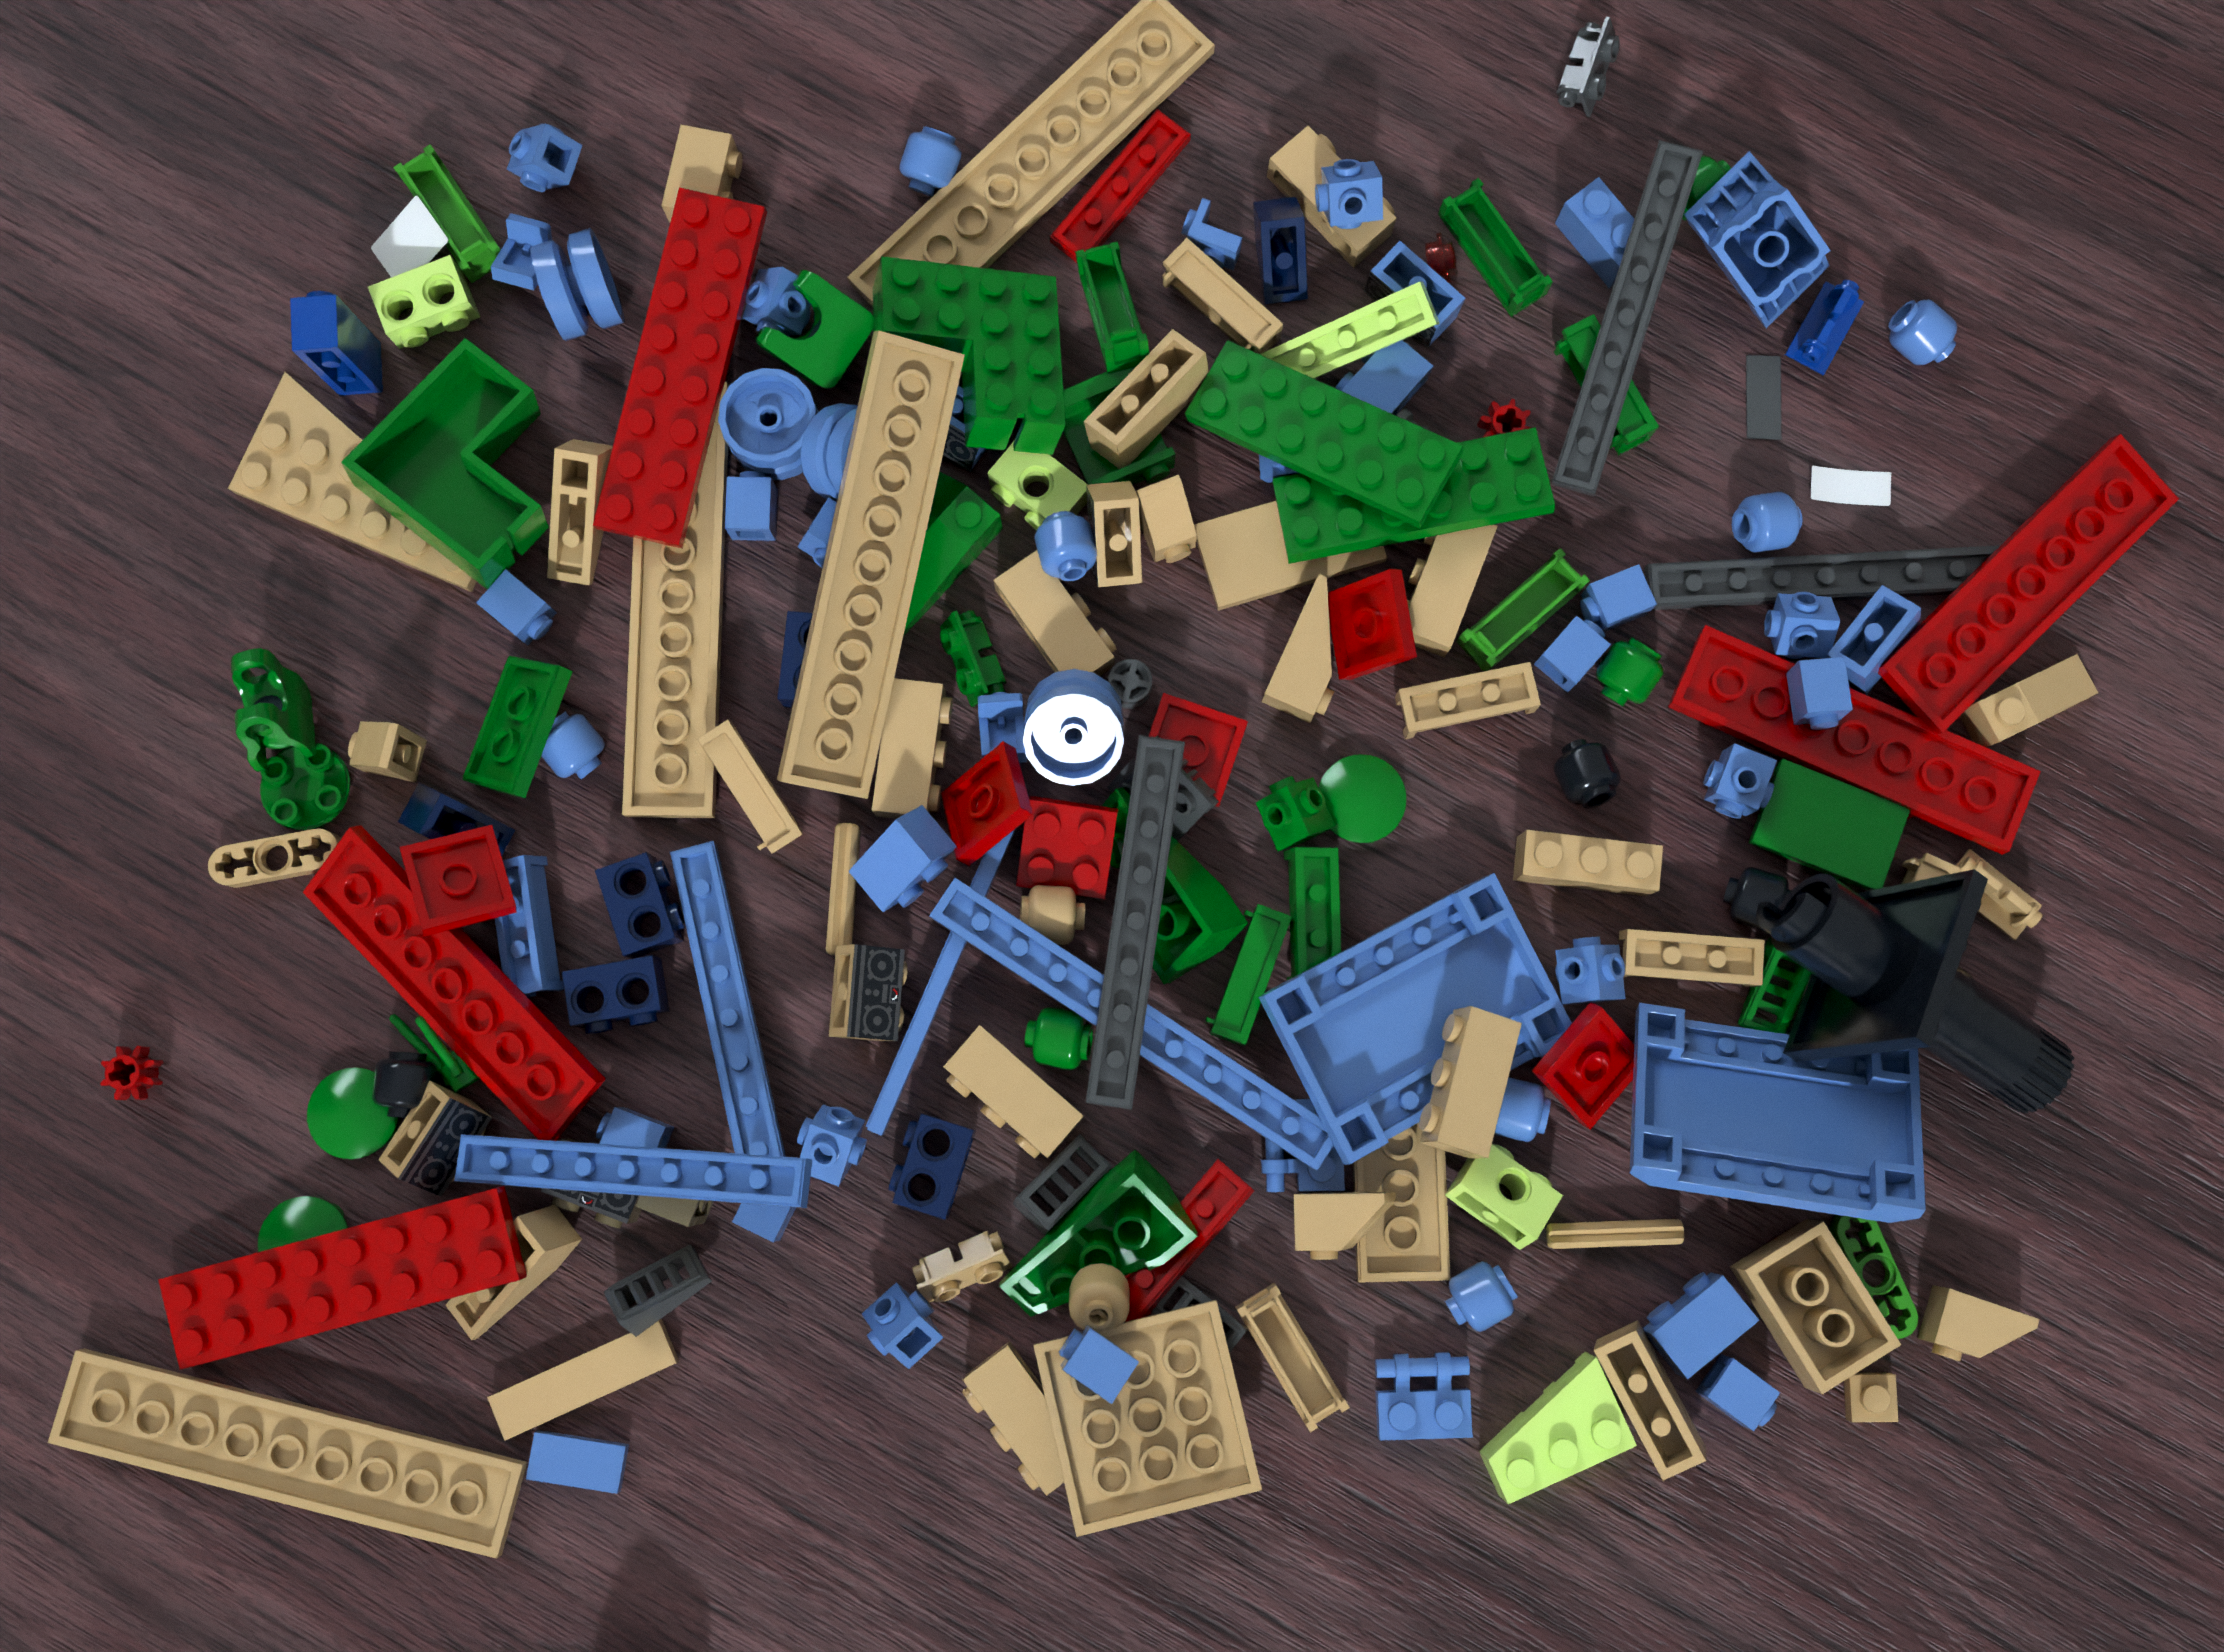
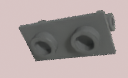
(1595, 50)

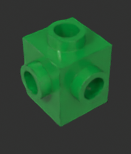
(1294, 812)

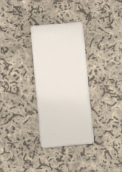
(1851, 486)

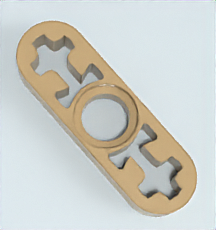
(243, 852)

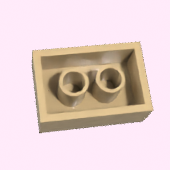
(1815, 1306)

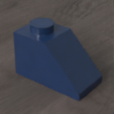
(1281, 249)
(439, 815)

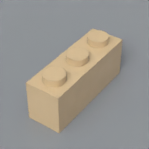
(1296, 172)
(1147, 400)
(1445, 585)
(1054, 618)
(911, 748)
(1588, 863)
(1469, 1082)
(1012, 1093)
(1650, 1400)
(1019, 1410)

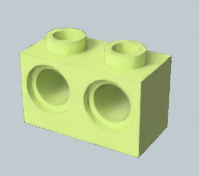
(422, 291)

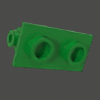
(963, 639)

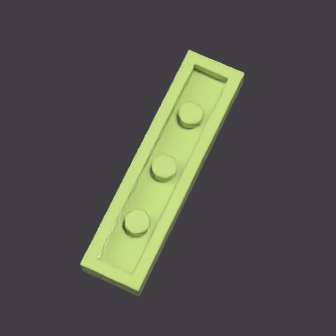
(1358, 333)

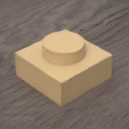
(1871, 1397)

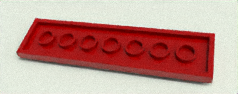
(680, 368)
(2027, 584)
(1871, 748)
(454, 988)
(343, 1278)

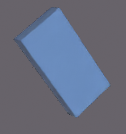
(577, 1461)

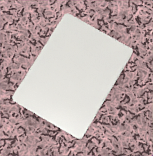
(409, 240)

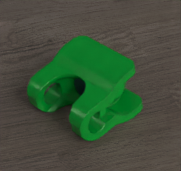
(832, 341)
(275, 707)

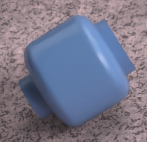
(929, 160)
(1922, 332)
(1767, 522)
(1065, 546)
(572, 746)
(1523, 1111)
(1481, 1296)

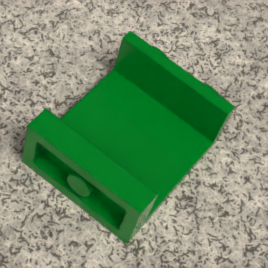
(1079, 403)

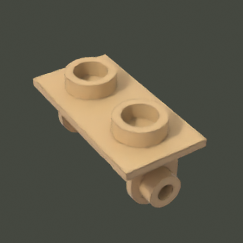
(2002, 900)
(982, 1263)

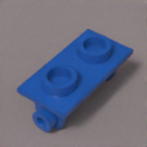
(1825, 325)

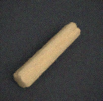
(842, 887)
(1615, 1233)

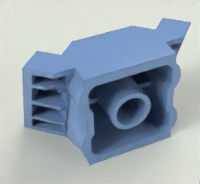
(1759, 238)

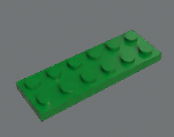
(1324, 433)
(1492, 484)

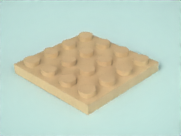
(1169, 1434)

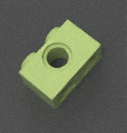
(1019, 469)
(1479, 1194)

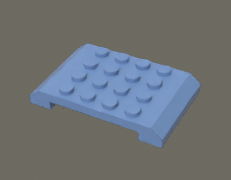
(1375, 1014)
(1748, 1123)

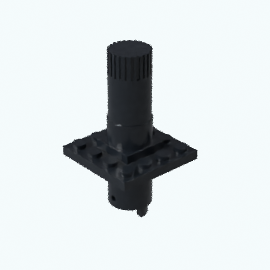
(1894, 983)

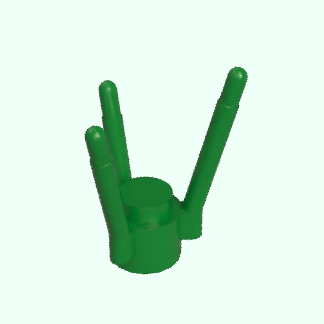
(449, 1066)

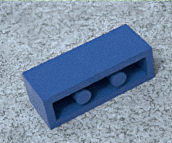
(336, 344)

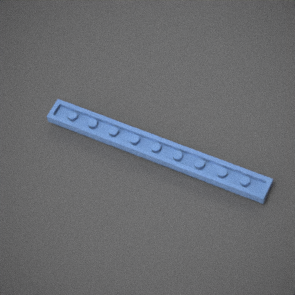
(1163, 1040)

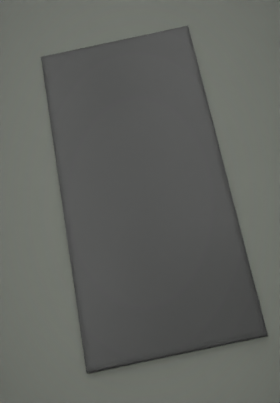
(1763, 397)

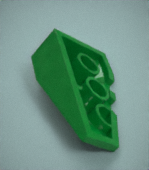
(955, 536)
(1195, 908)
(1122, 1222)

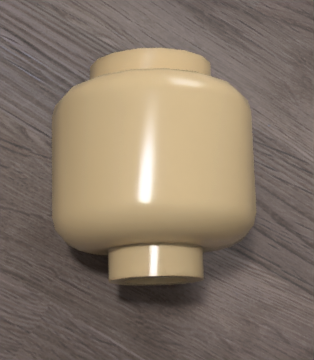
(1053, 912)
(1099, 1297)

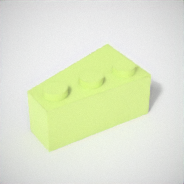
(1559, 1434)

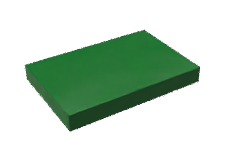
(517, 726)
(1830, 826)

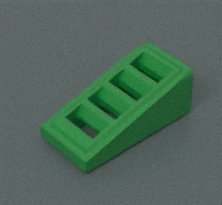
(1792, 995)

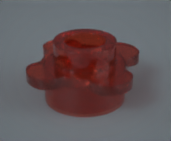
(1441, 256)

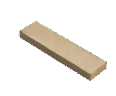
(582, 1380)

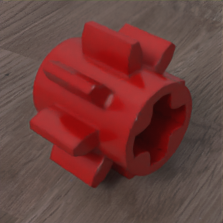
(1508, 413)
(119, 1068)

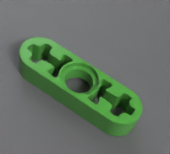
(1871, 1236)

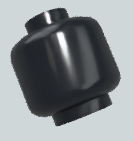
(1587, 773)
(1750, 890)
(402, 1081)

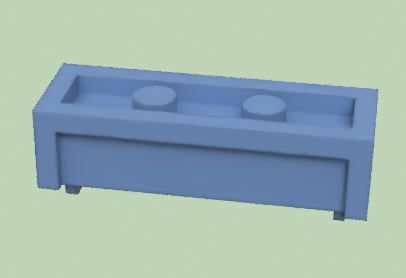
(528, 936)

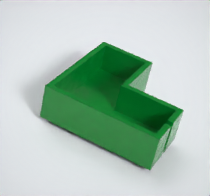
(1004, 329)
(435, 459)

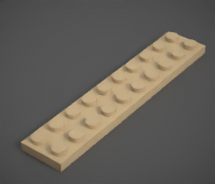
(1050, 144)
(870, 565)
(677, 657)
(288, 1452)

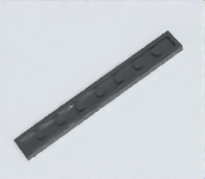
(1627, 317)
(1828, 575)
(1135, 922)

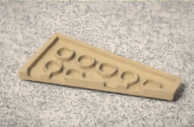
(299, 472)

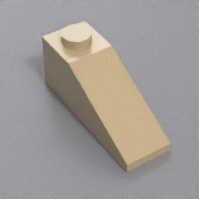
(576, 490)
(1305, 665)
(2028, 702)
(544, 1243)

